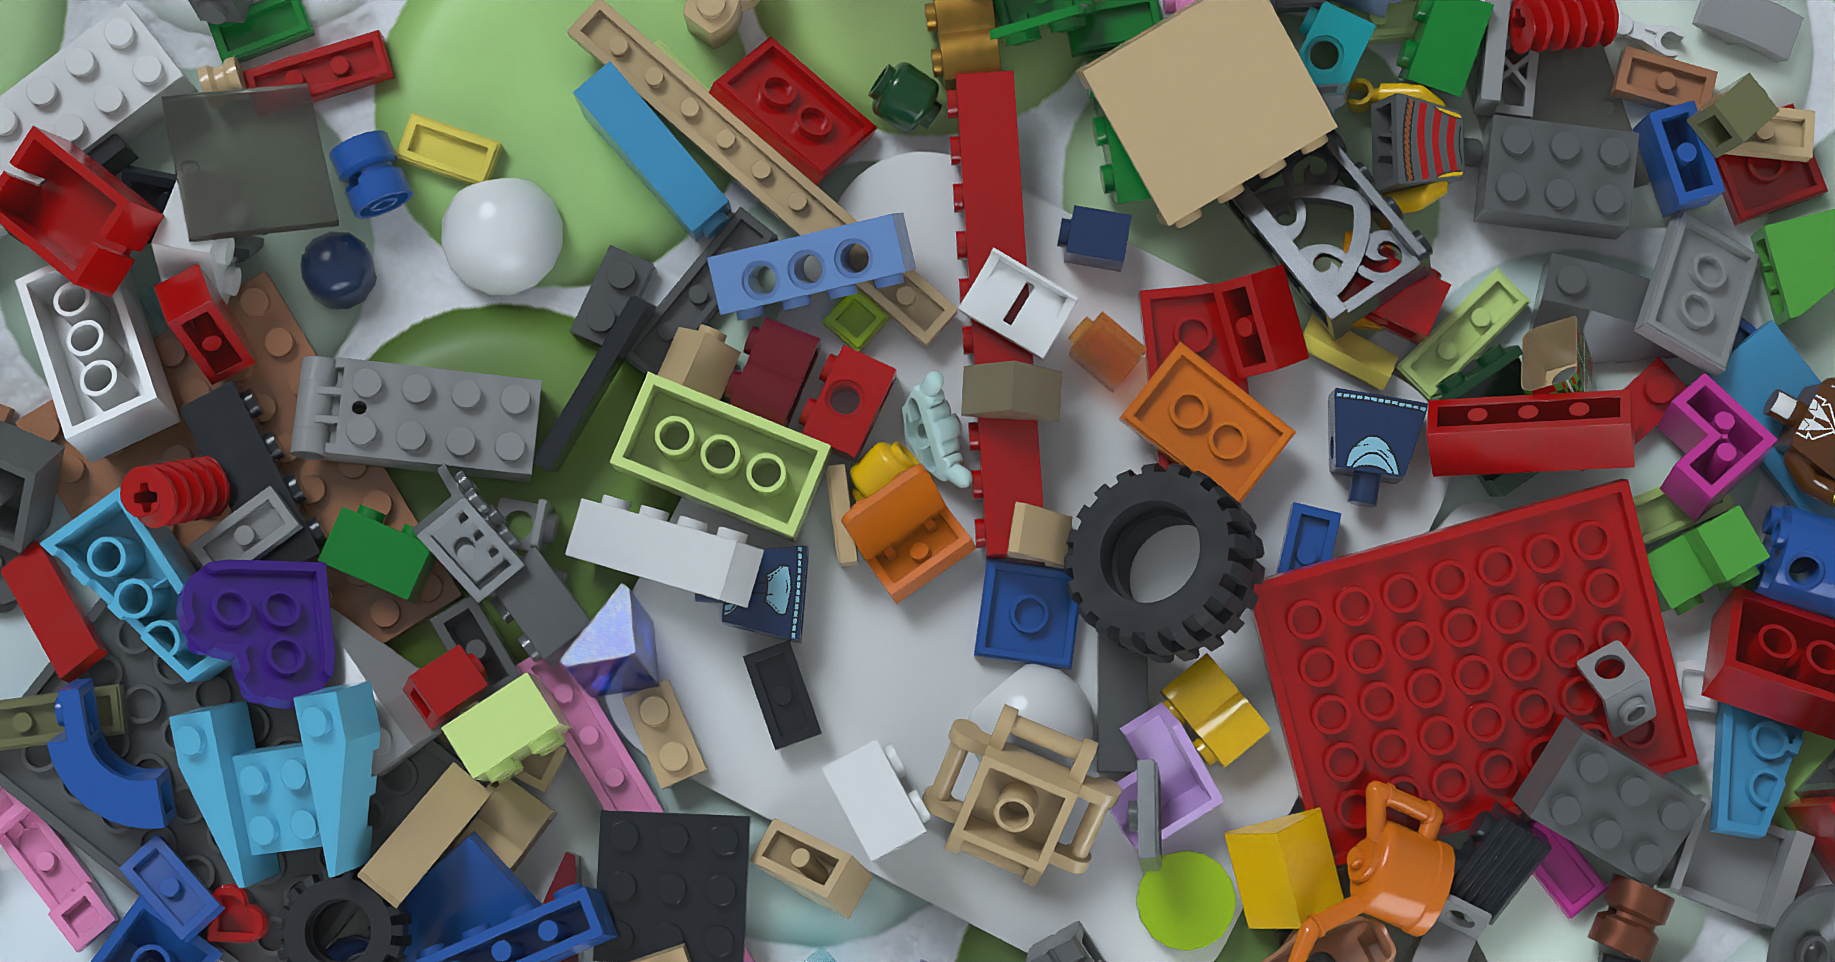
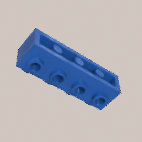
(533, 933)

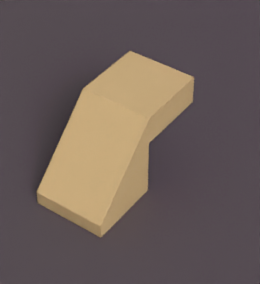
(1039, 535)

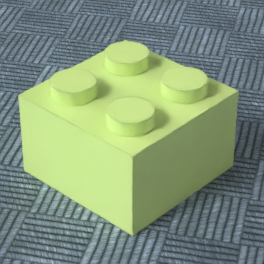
(508, 729)

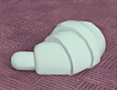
(935, 431)

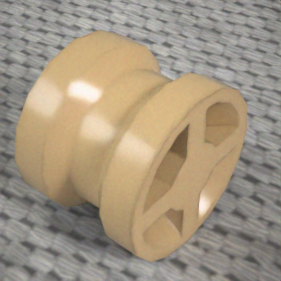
(222, 77)

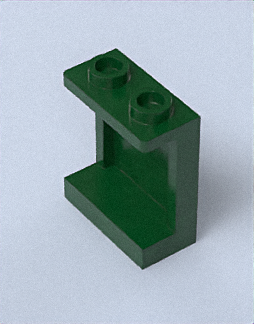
(1494, 377)

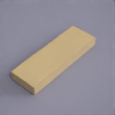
(424, 835)

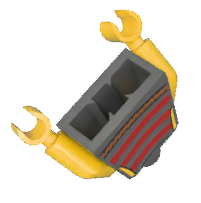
(1414, 142)

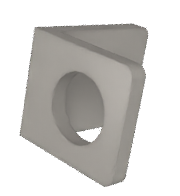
(544, 522)
(1626, 698)
(1451, 937)

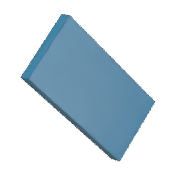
(1752, 374)

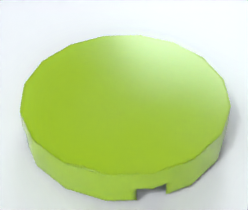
(1186, 901)

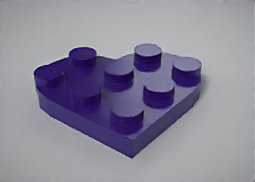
(265, 621)

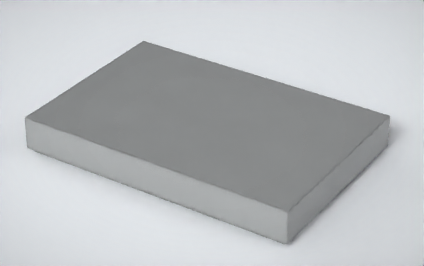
(1697, 293)

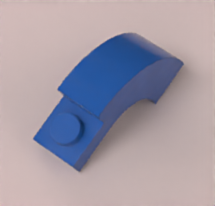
(99, 776)

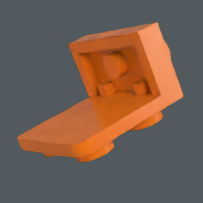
(907, 533)

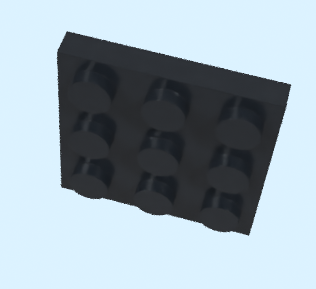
(674, 884)

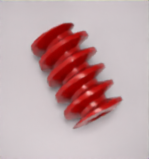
(1561, 24)
(176, 491)

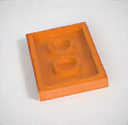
(1207, 423)

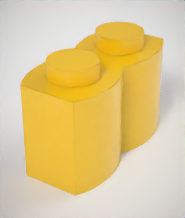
(1214, 712)

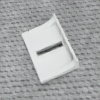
(997, 291)

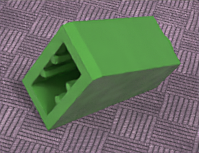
(1796, 263)

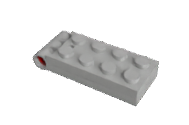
(416, 418)

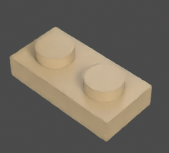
(1783, 137)
(665, 734)

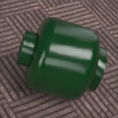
(905, 97)

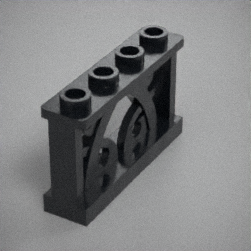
(1324, 290)

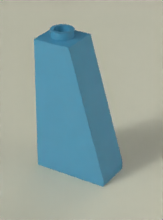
(652, 152)

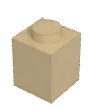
(700, 360)

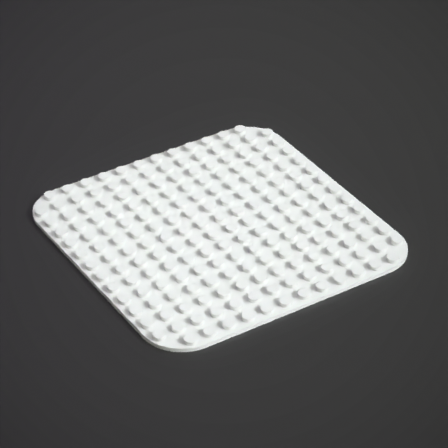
(912, 664)

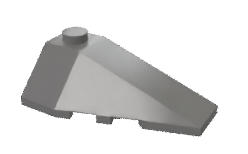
(364, 658)

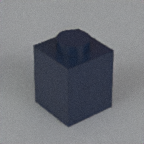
(1095, 238)

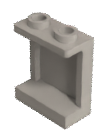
(1738, 873)

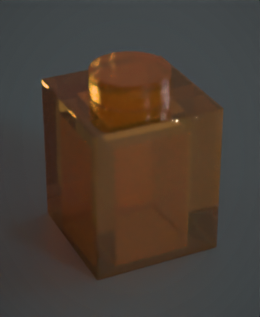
(1105, 350)

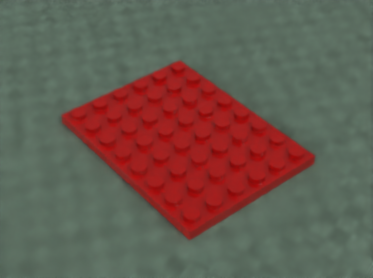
(1460, 658)

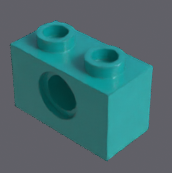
(1343, 30)

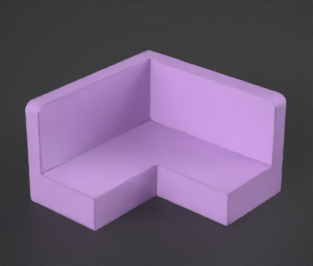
(1185, 782)

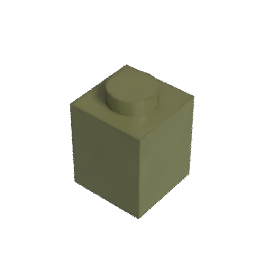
(1733, 115)

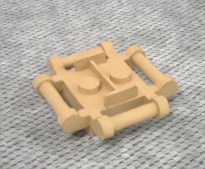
(1020, 797)

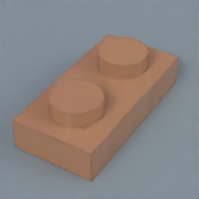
(1660, 80)

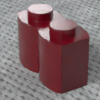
(775, 371)

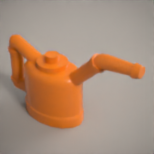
(1392, 872)

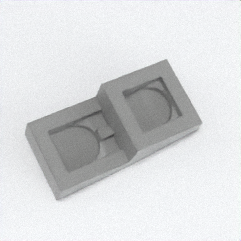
(1755, 23)

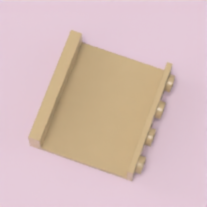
(1208, 103)

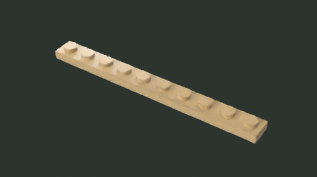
(747, 159)

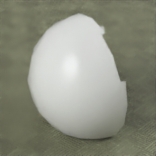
(502, 235)
(1041, 696)

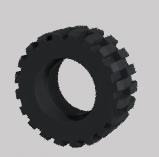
(1123, 522)

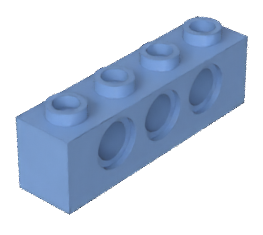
(737, 272)

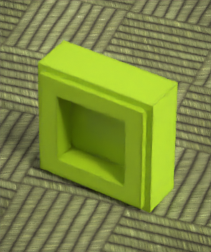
(856, 320)

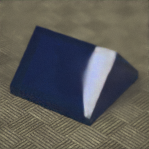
(615, 649)

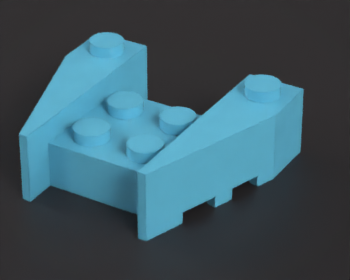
(289, 792)

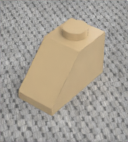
(812, 867)

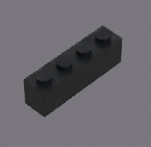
(229, 431)

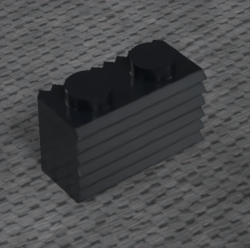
(1497, 859)

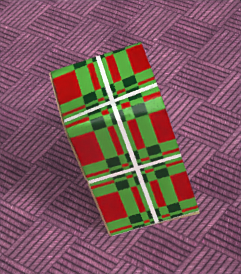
(1552, 350)

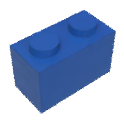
(1677, 160)

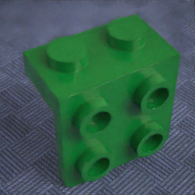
(1024, 19)

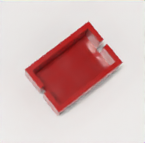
(81, 215)

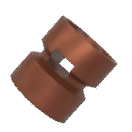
(1631, 918)

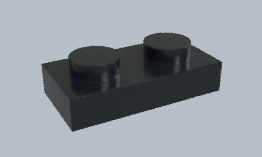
(782, 695)

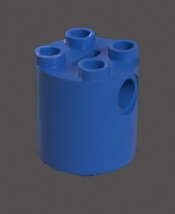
(1799, 561)

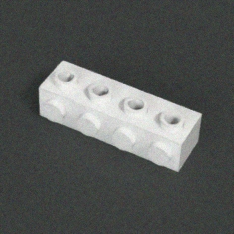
(665, 551)

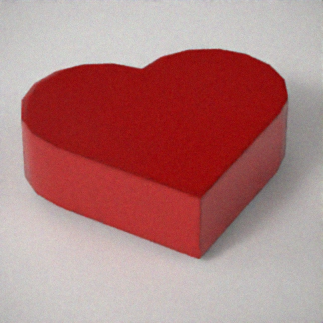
(240, 919)

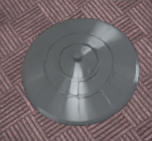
(1806, 929)

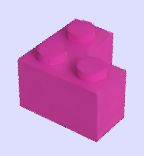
(1719, 444)

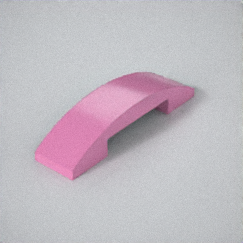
(55, 873)

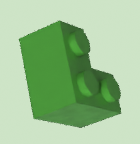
(1712, 553)

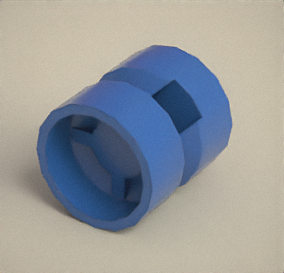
(369, 168)

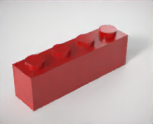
(1531, 433)

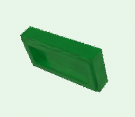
(1113, 25)
(266, 29)

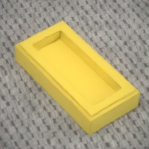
(448, 150)
(1350, 354)

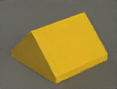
(1284, 870)

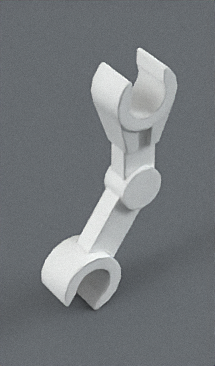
(1648, 35)

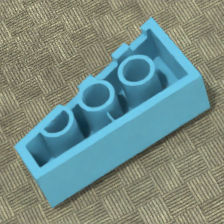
(137, 575)

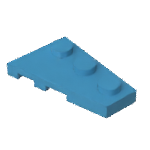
(1749, 770)

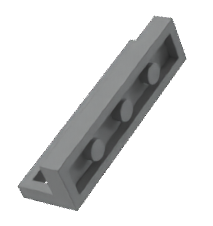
(1493, 62)

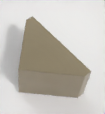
(1011, 391)

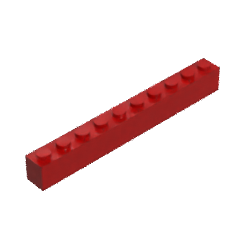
(993, 218)

